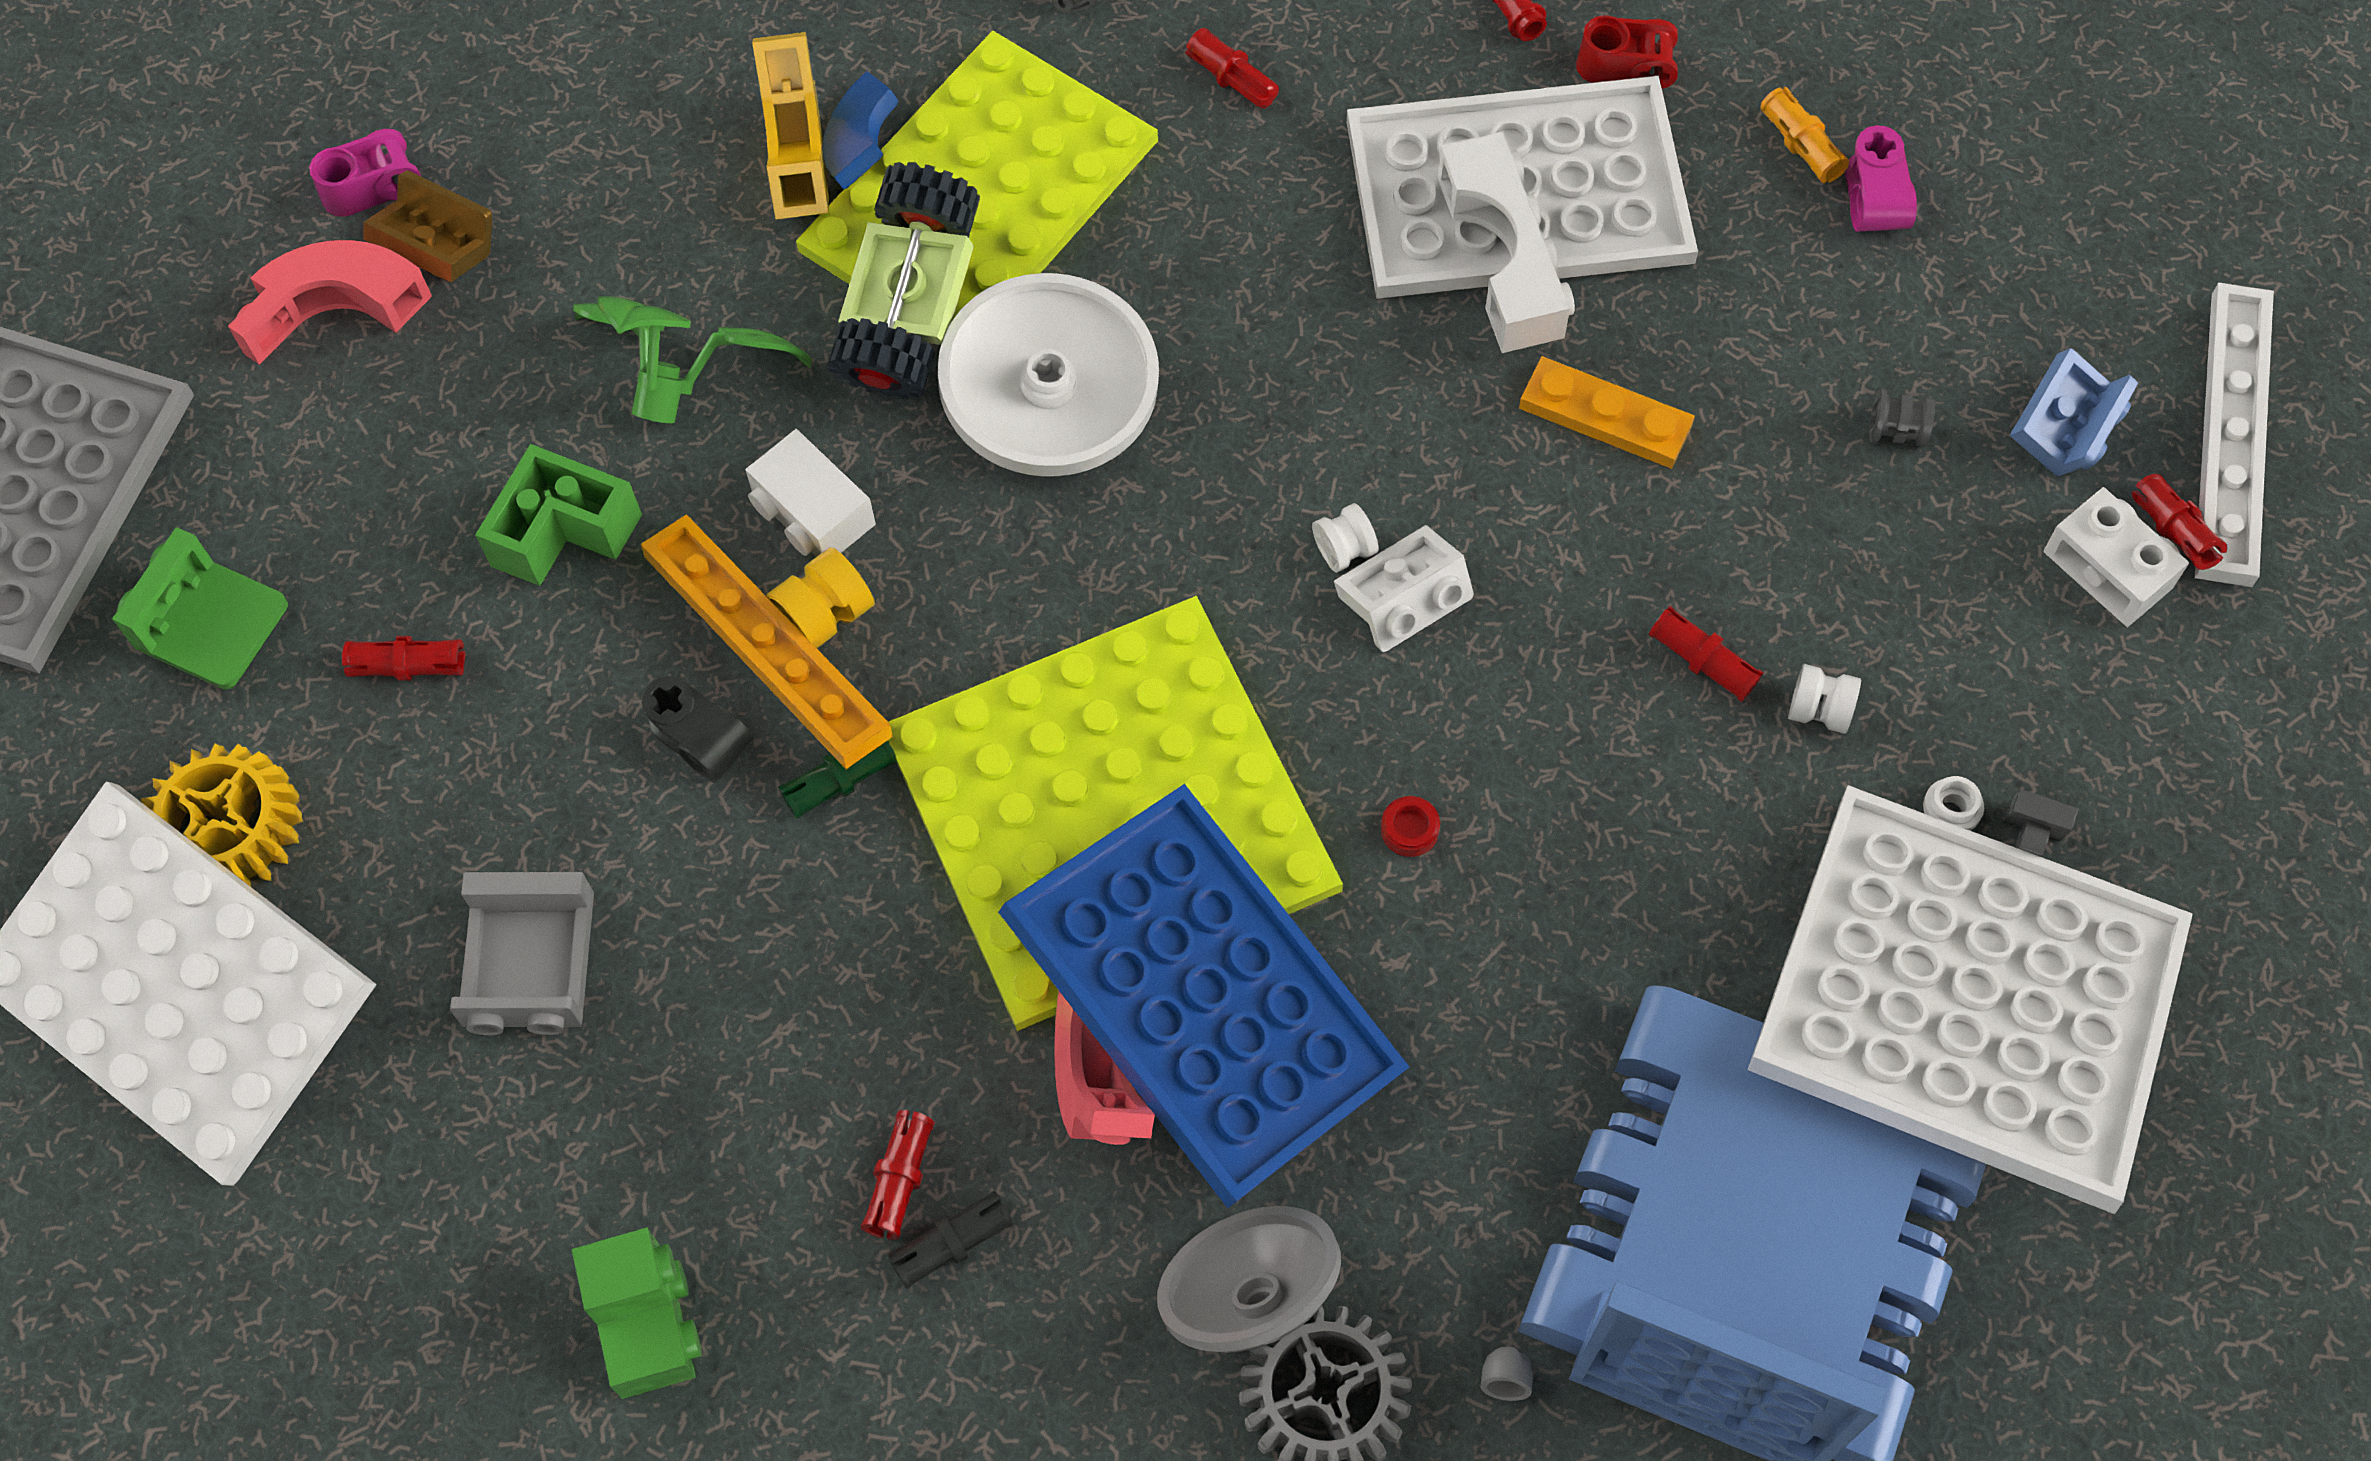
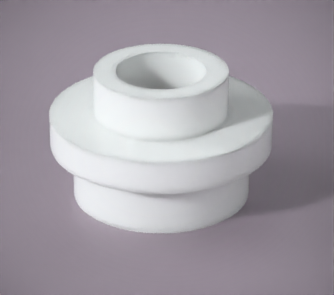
(1957, 791)

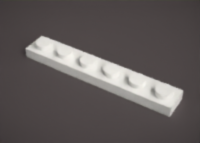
(2236, 429)

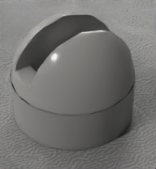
(1507, 1375)

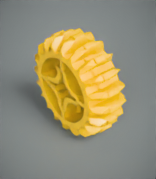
(225, 790)

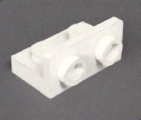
(1407, 587)

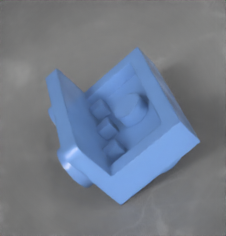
(2072, 414)

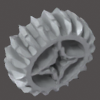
(1349, 1379)

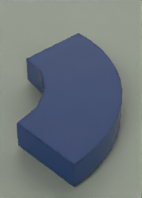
(854, 128)

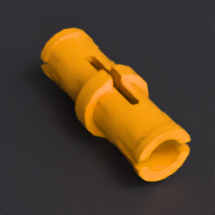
(1804, 135)

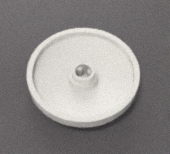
(1048, 374)

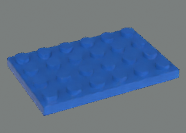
(1204, 993)

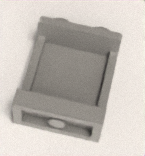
(524, 951)

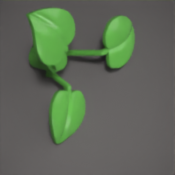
(658, 381)

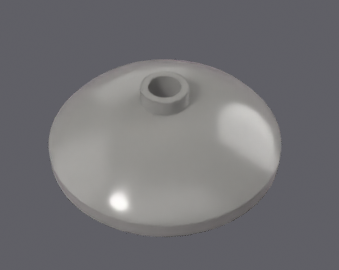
(1249, 1279)

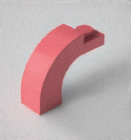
(324, 279)
(1090, 1087)

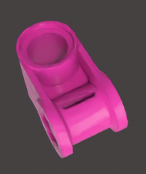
(359, 173)
(1880, 182)

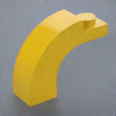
(792, 126)

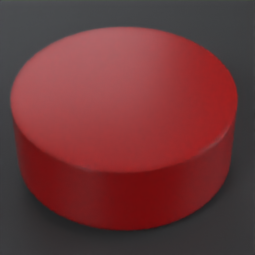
(1410, 826)

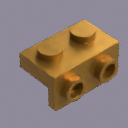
(432, 228)

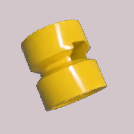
(822, 598)

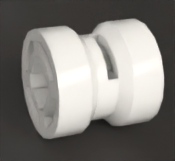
(1837, 703)

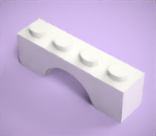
(1486, 188)

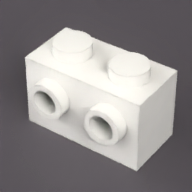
(2116, 556)

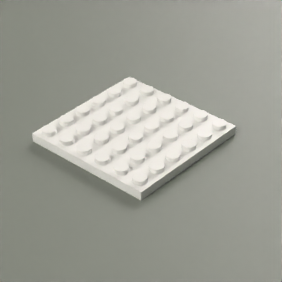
(1976, 998)

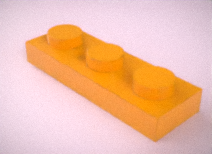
(1606, 412)

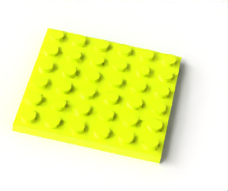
(1079, 746)

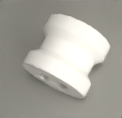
(1345, 537)

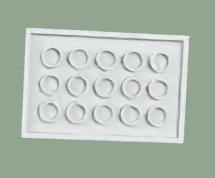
(1588, 152)
(174, 983)

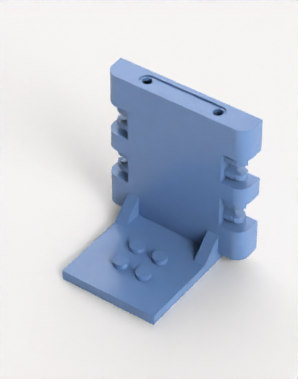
(1749, 1249)

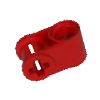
(1627, 50)

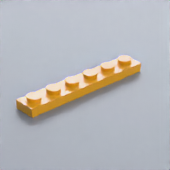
(767, 641)

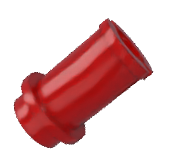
(1524, 18)

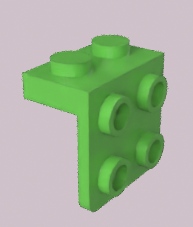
(198, 613)

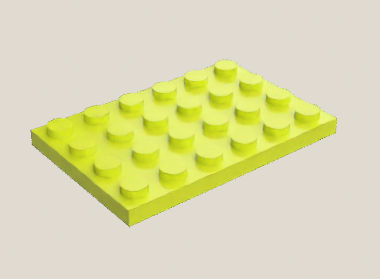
(1027, 142)

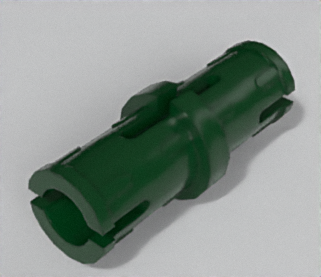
(832, 779)

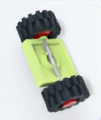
(905, 281)

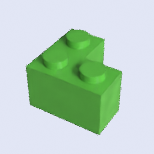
(554, 503)
(633, 1297)

